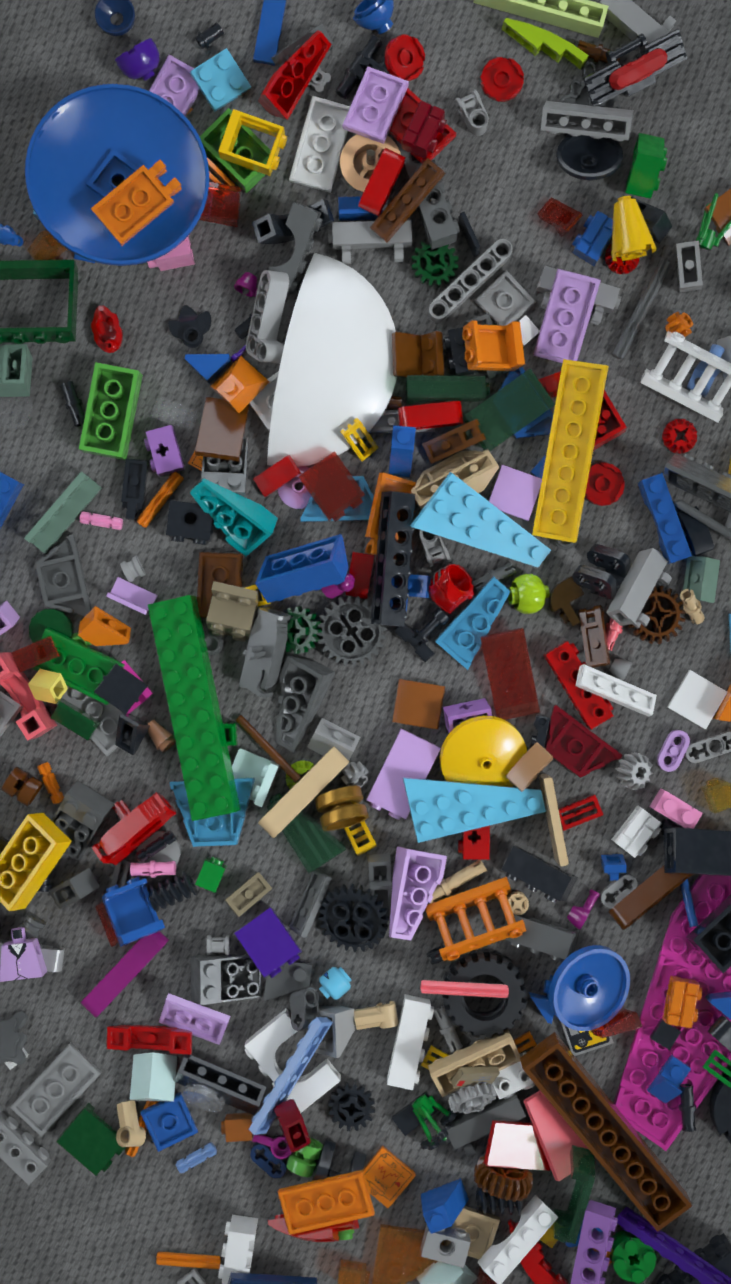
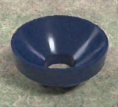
(107, 8)

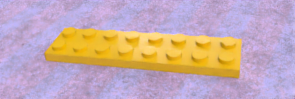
(570, 450)

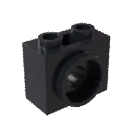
(179, 529)

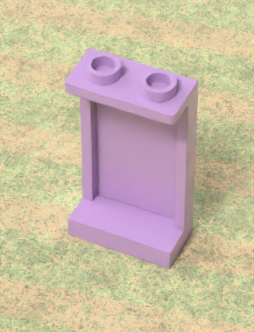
(408, 758)

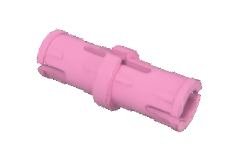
(153, 868)

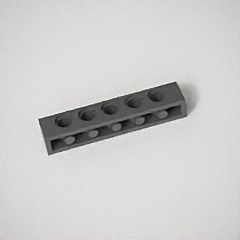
(437, 234)

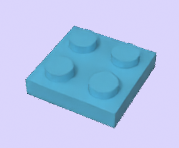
(220, 80)

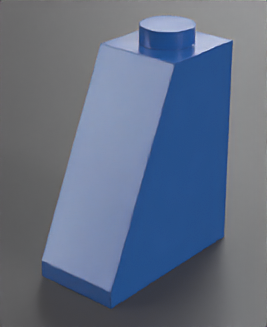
(402, 451)
(443, 1205)

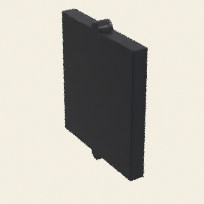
(469, 234)
(120, 688)

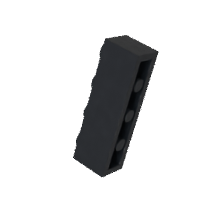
(235, 1089)

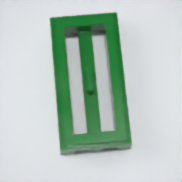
(711, 1060)

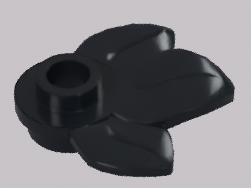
(190, 323)

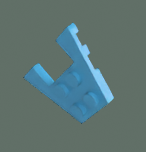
(218, 829)

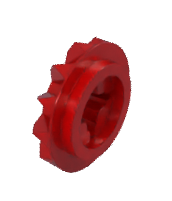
(617, 266)
(669, 436)

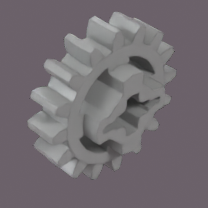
(472, 1098)

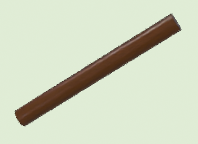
(259, 739)

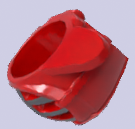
(450, 587)

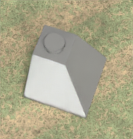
(339, 1032)

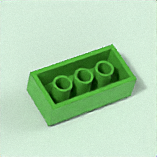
(110, 411)

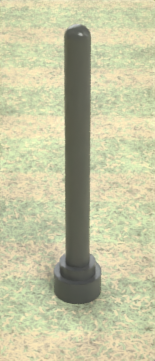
(703, 518)

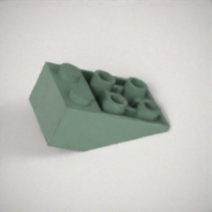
(15, 370)

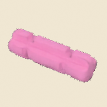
(101, 520)

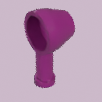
(249, 282)
(578, 915)
(277, 1151)

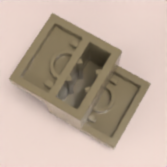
(232, 611)

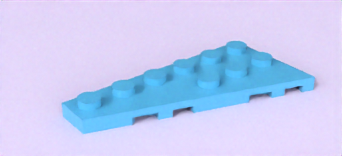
(457, 807)

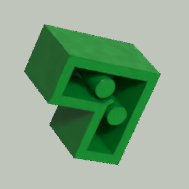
(647, 162)

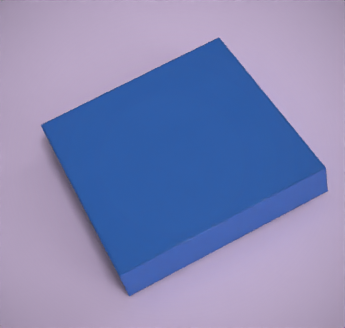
(169, 1122)

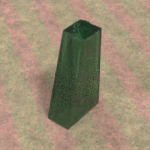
(437, 389)
(309, 840)

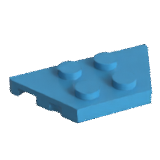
(314, 514)

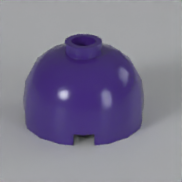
(139, 61)

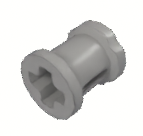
(218, 945)

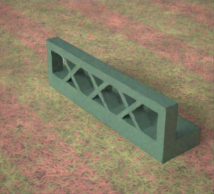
(63, 512)

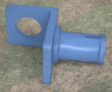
(700, 368)

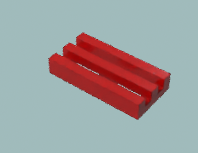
(576, 804)

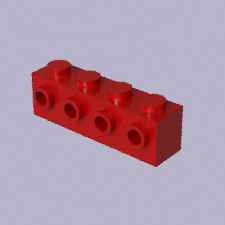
(566, 665)

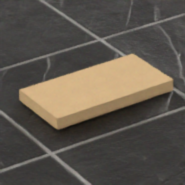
(553, 820)

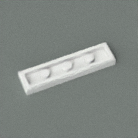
(615, 690)

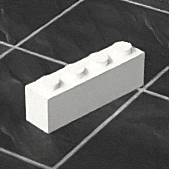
(409, 1041)

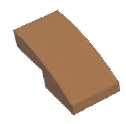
(529, 766)

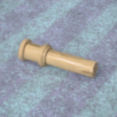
(457, 880)

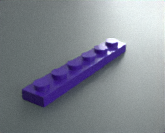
(670, 1248)

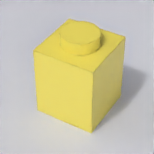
(48, 686)

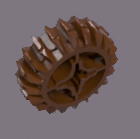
(657, 624)
(503, 1182)

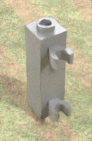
(633, 20)
(360, 236)
(605, 301)
(637, 587)

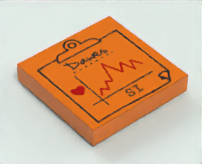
(387, 1176)

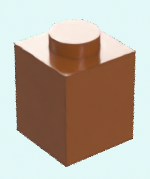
(236, 1127)

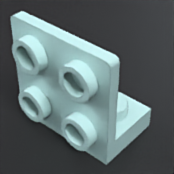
(254, 766)

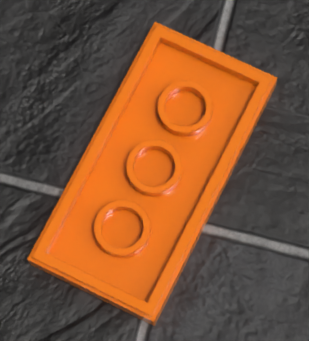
(326, 1202)

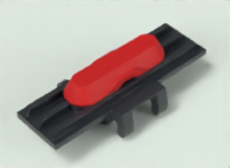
(636, 75)

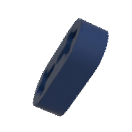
(265, 1163)

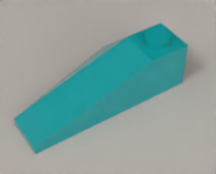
(239, 518)

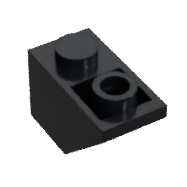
(656, 220)

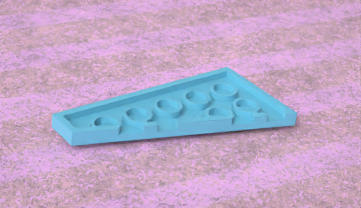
(469, 518)

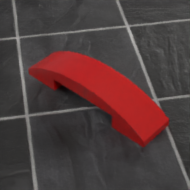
(149, 1037)

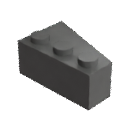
(546, 938)

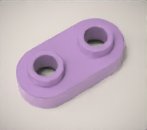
(675, 751)

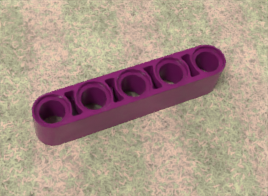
(123, 973)

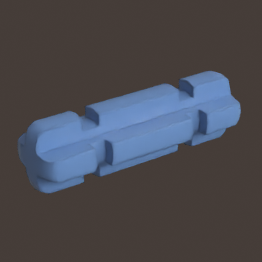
(196, 1157)

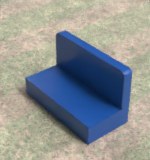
(350, 211)

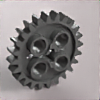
(334, 642)

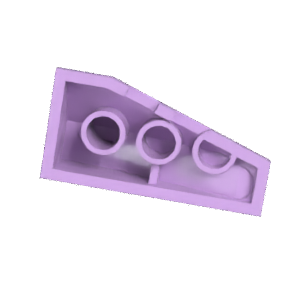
(413, 883)

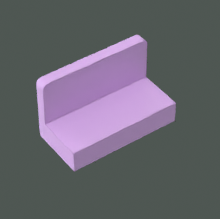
(132, 596)

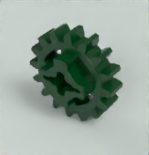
(442, 268)
(296, 639)

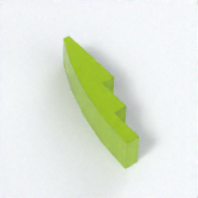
(539, 39)

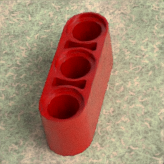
(381, 181)
(431, 415)

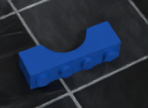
(670, 532)

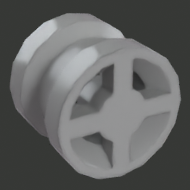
(132, 569)

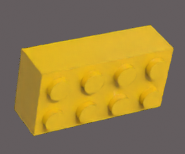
(29, 859)

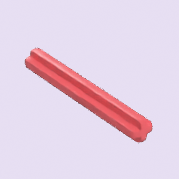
(464, 989)

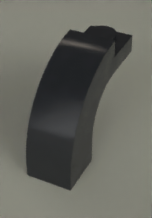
(273, 227)
(721, 1107)

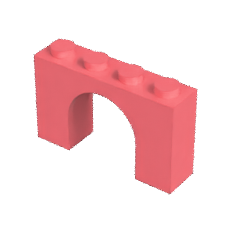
(35, 716)

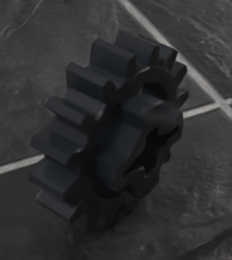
(343, 1105)

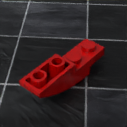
(323, 1234)
(536, 1265)

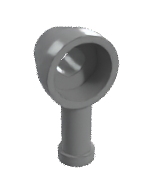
(620, 668)

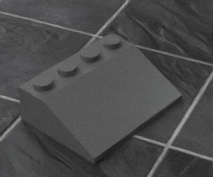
(699, 480)

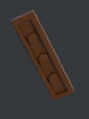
(407, 200)

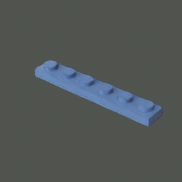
(287, 1080)

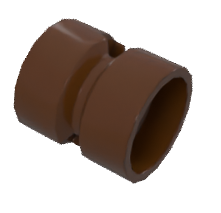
(28, 790)

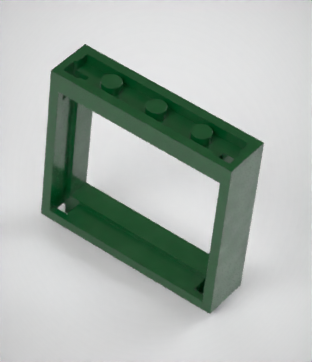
(43, 270)

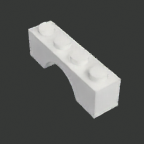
(505, 1256)

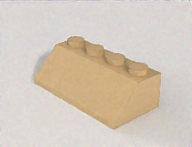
(493, 1051)

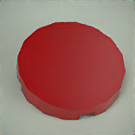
(404, 57)
(505, 85)
(599, 479)

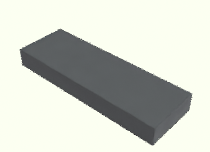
(310, 903)

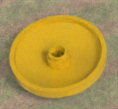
(481, 751)

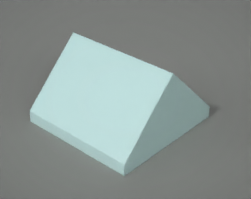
(153, 1077)
(446, 1274)

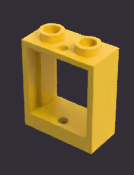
(236, 120)

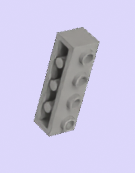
(586, 120)
(20, 1151)

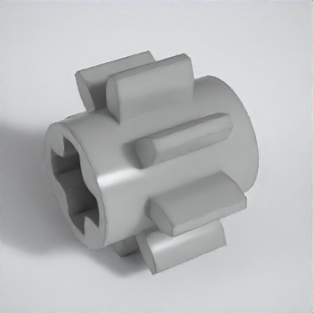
(355, 774)

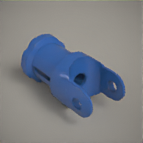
(8, 236)

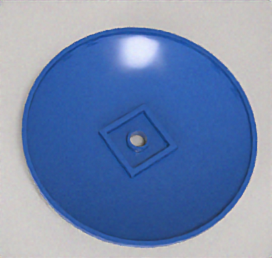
(109, 135)

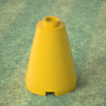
(630, 232)

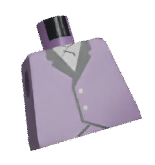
(21, 958)

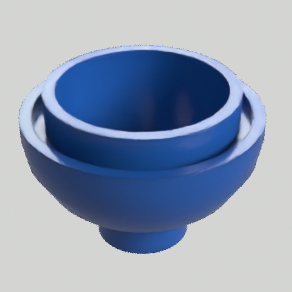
(374, 15)

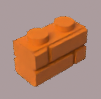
(681, 1002)

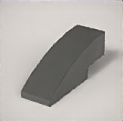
(381, 879)

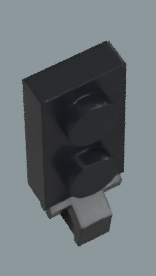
(134, 486)
(541, 724)

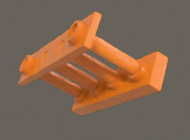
(475, 897)

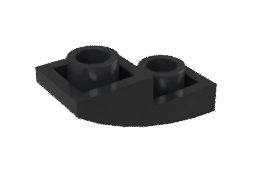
(697, 534)

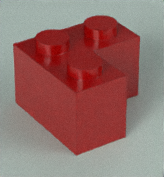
(609, 424)

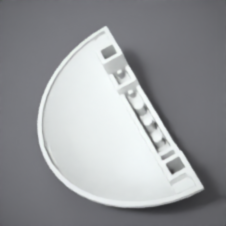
(331, 365)

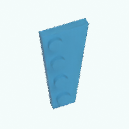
(463, 634)

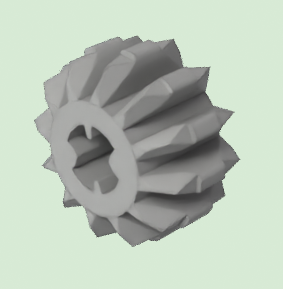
(634, 771)

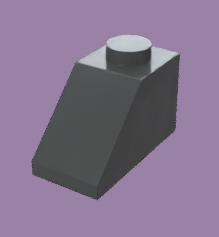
(74, 888)

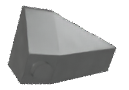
(302, 692)

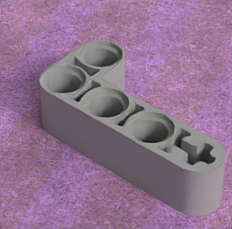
(266, 317)

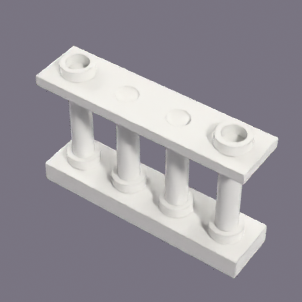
(674, 389)

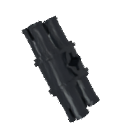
(356, 70)

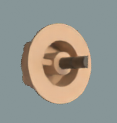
(360, 159)

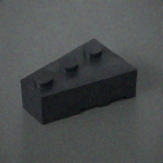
(538, 875)

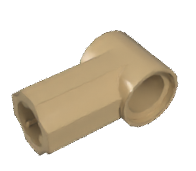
(379, 1015)
(130, 1132)

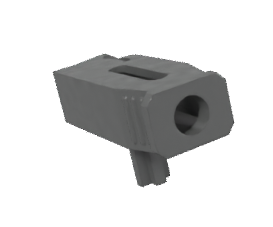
(264, 651)

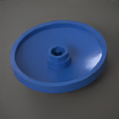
(589, 988)

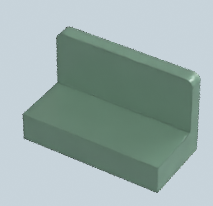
(702, 577)

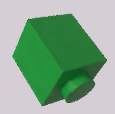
(211, 874)

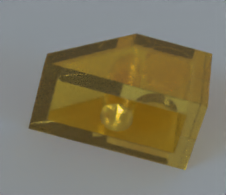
(717, 795)

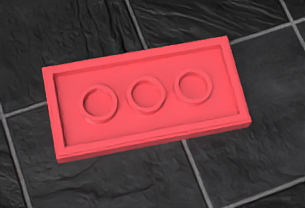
(553, 1133)

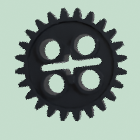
(334, 917)

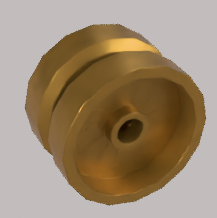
(341, 808)

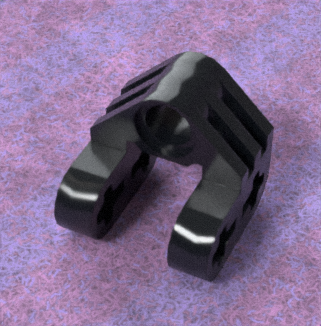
(599, 582)
(322, 1168)

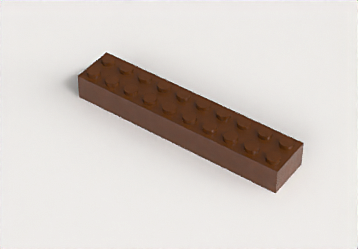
(605, 1131)

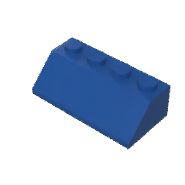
(303, 569)

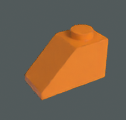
(103, 629)

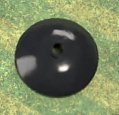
(589, 157)

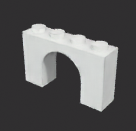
(263, 1047)

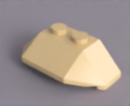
(471, 467)

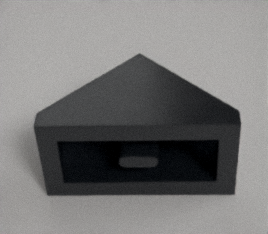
(130, 733)

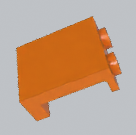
(493, 346)

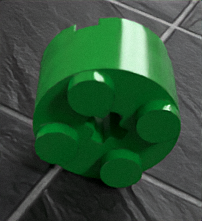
(631, 1257)

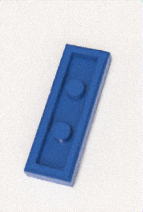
(269, 31)

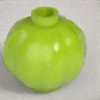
(528, 594)

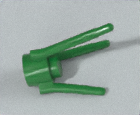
(707, 236)

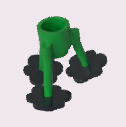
(423, 1107)

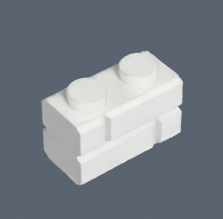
(637, 832)

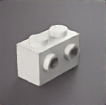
(512, 1080)

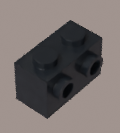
(456, 345)

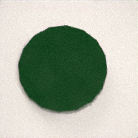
(51, 619)

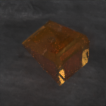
(45, 247)

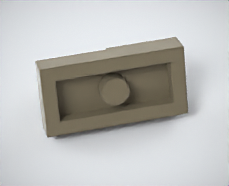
(248, 894)

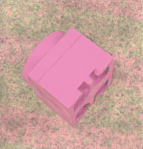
(178, 257)

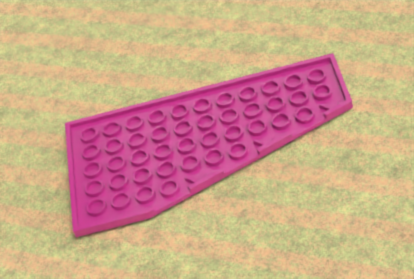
(694, 1045)

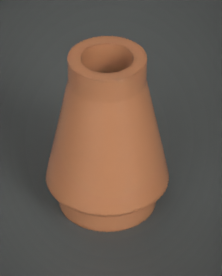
(160, 736)

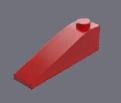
(294, 76)

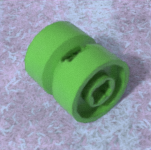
(303, 1160)

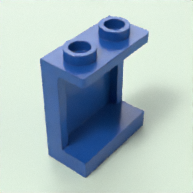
(131, 911)

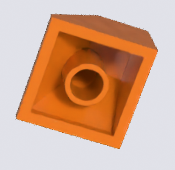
(240, 384)

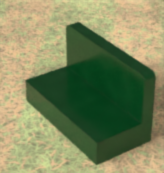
(75, 719)

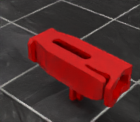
(133, 827)

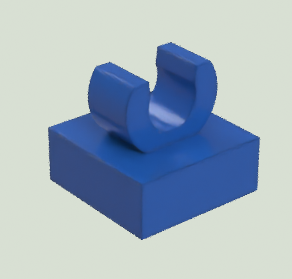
(613, 865)

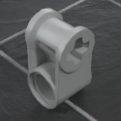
(472, 109)
(432, 547)

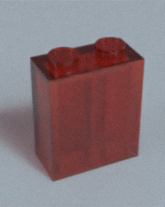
(332, 487)

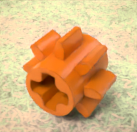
(679, 323)

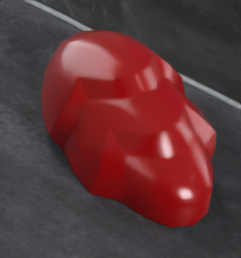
(107, 330)

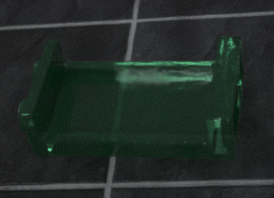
(511, 409)
(583, 1171)

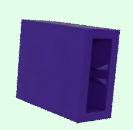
(268, 943)

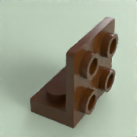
(417, 354)

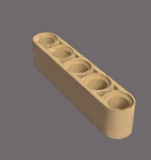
(303, 792)

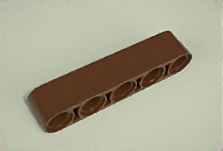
(646, 897)

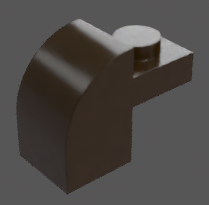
(560, 598)

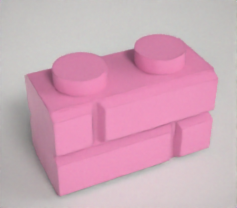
(675, 809)

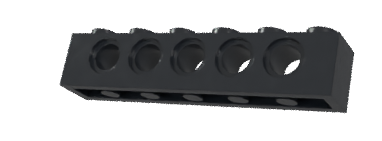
(386, 549)

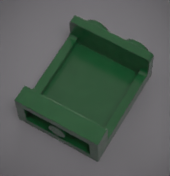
(90, 1141)

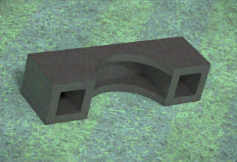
(302, 223)

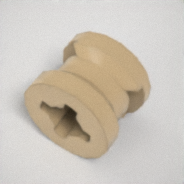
(520, 906)

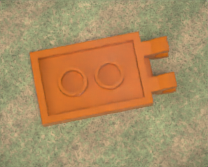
(136, 202)
(384, 483)

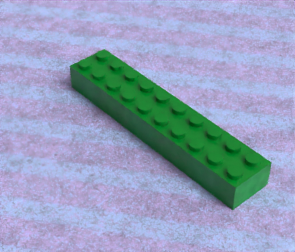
(194, 707)

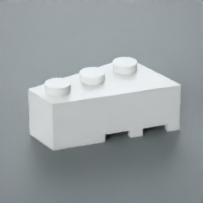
(239, 1246)

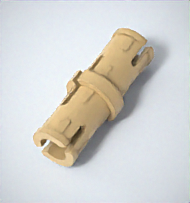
(692, 606)

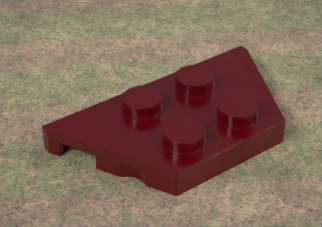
(576, 745)

